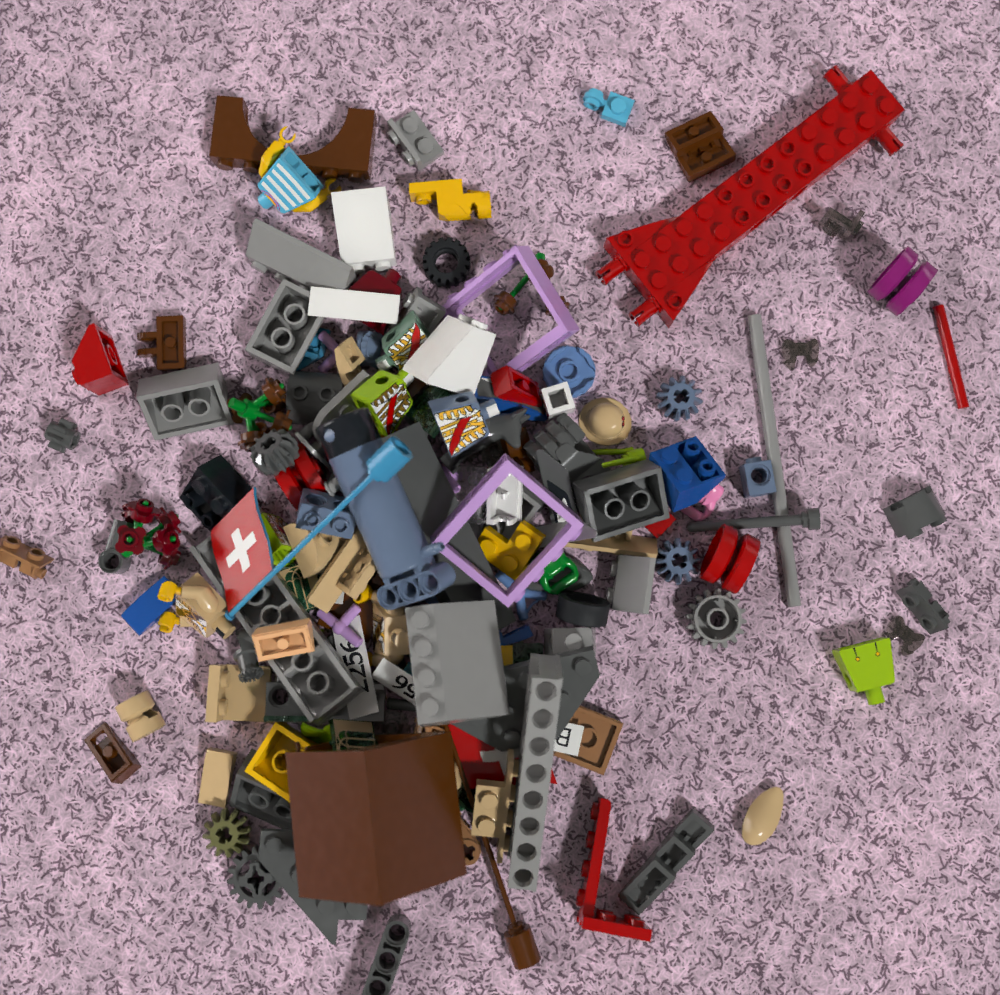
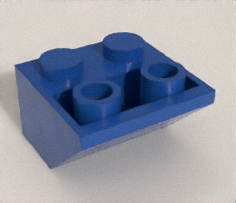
(687, 472)

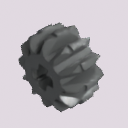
(274, 452)

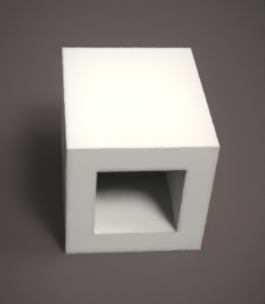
(557, 400)

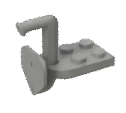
(337, 406)

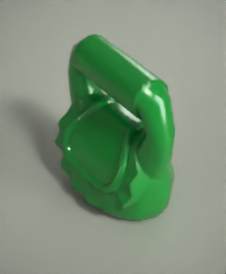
(554, 568)

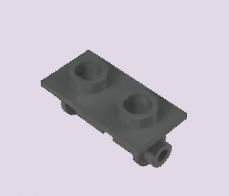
(930, 615)

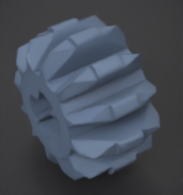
(683, 408)
(677, 571)

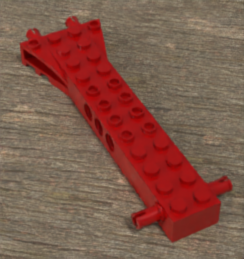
(675, 253)

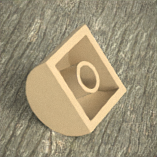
(315, 555)

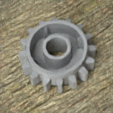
(729, 613)

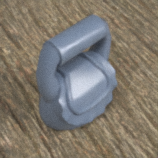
(370, 346)

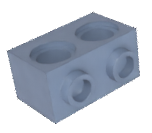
(316, 506)

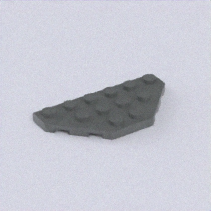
(504, 732)

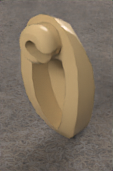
(763, 816)

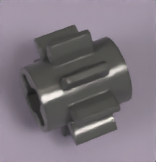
(62, 435)

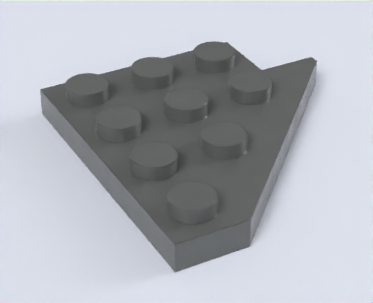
(278, 857)

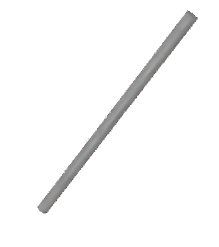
(773, 454)

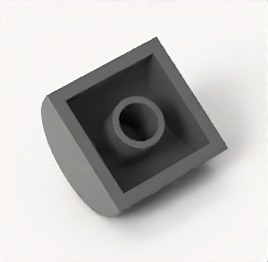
(310, 393)

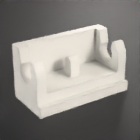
(505, 502)

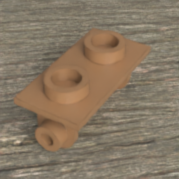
(31, 558)

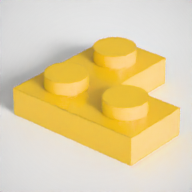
(513, 554)

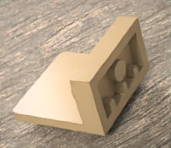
(231, 698)

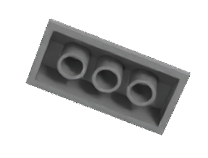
(295, 260)

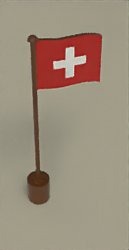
(481, 761)

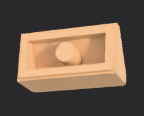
(284, 639)

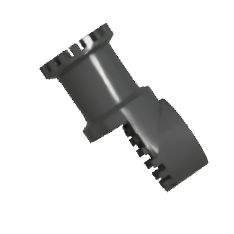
(247, 658)

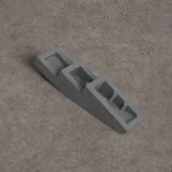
(666, 861)

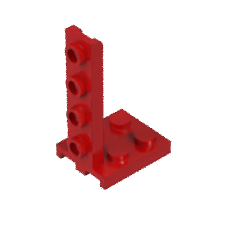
(603, 920)

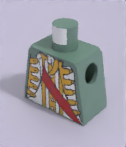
(402, 342)

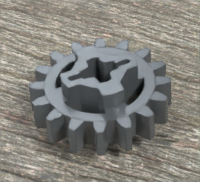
(246, 879)

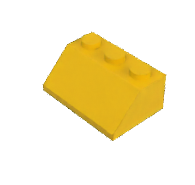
(270, 761)

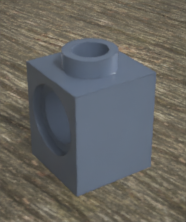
(753, 489)

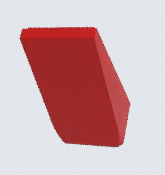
(515, 387)

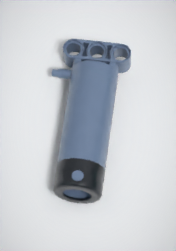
(383, 514)

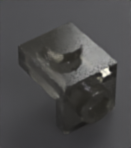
(838, 225)

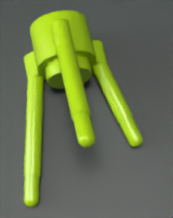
(628, 456)

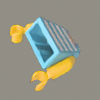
(288, 181)

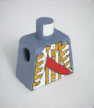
(462, 420)

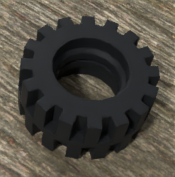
(443, 247)

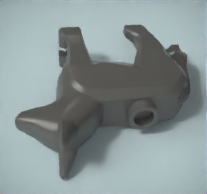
(502, 426)

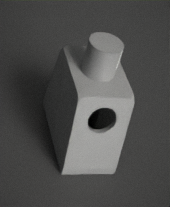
(568, 639)

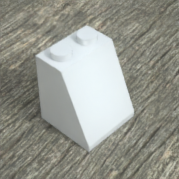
(364, 228)
(453, 355)

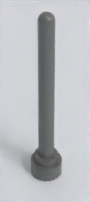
(808, 519)

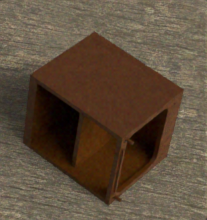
(375, 818)

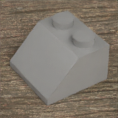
(631, 584)

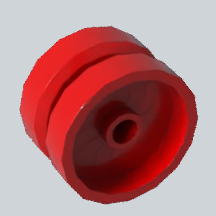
(304, 474)
(729, 558)

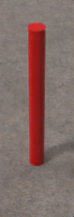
(950, 356)

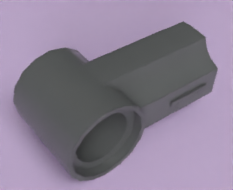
(105, 557)

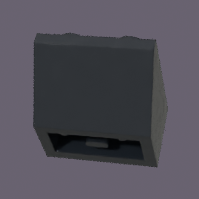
(214, 491)

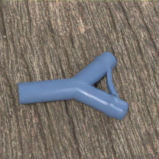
(522, 610)

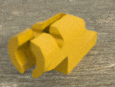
(451, 200)

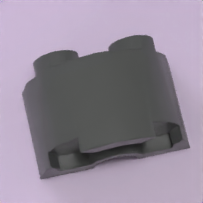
(914, 513)

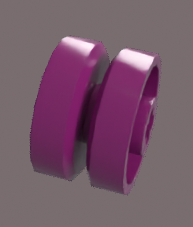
(905, 283)

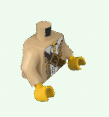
(196, 606)
(389, 631)

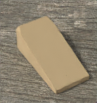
(217, 777)

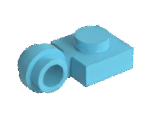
(615, 108)

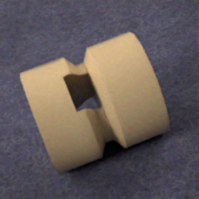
(140, 716)

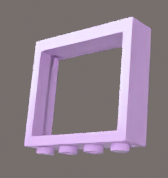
(496, 270)
(476, 498)

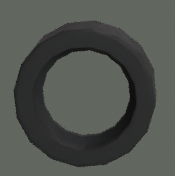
(582, 609)

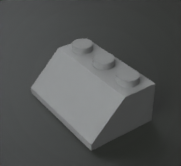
(284, 329)
(184, 401)

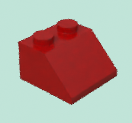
(98, 362)

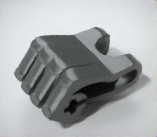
(567, 447)

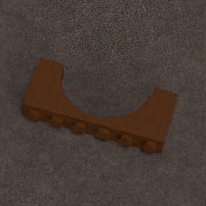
(344, 157)

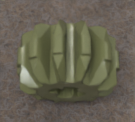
(236, 830)

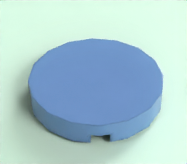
(558, 371)

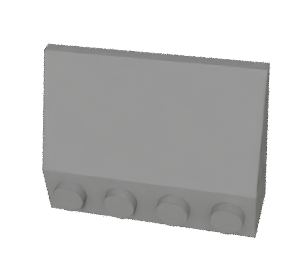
(456, 662)

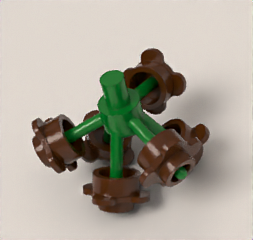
(271, 401)

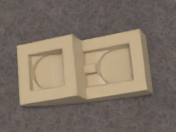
(348, 360)

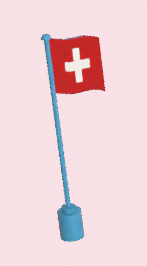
(243, 543)

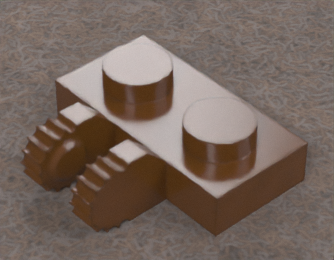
(171, 343)

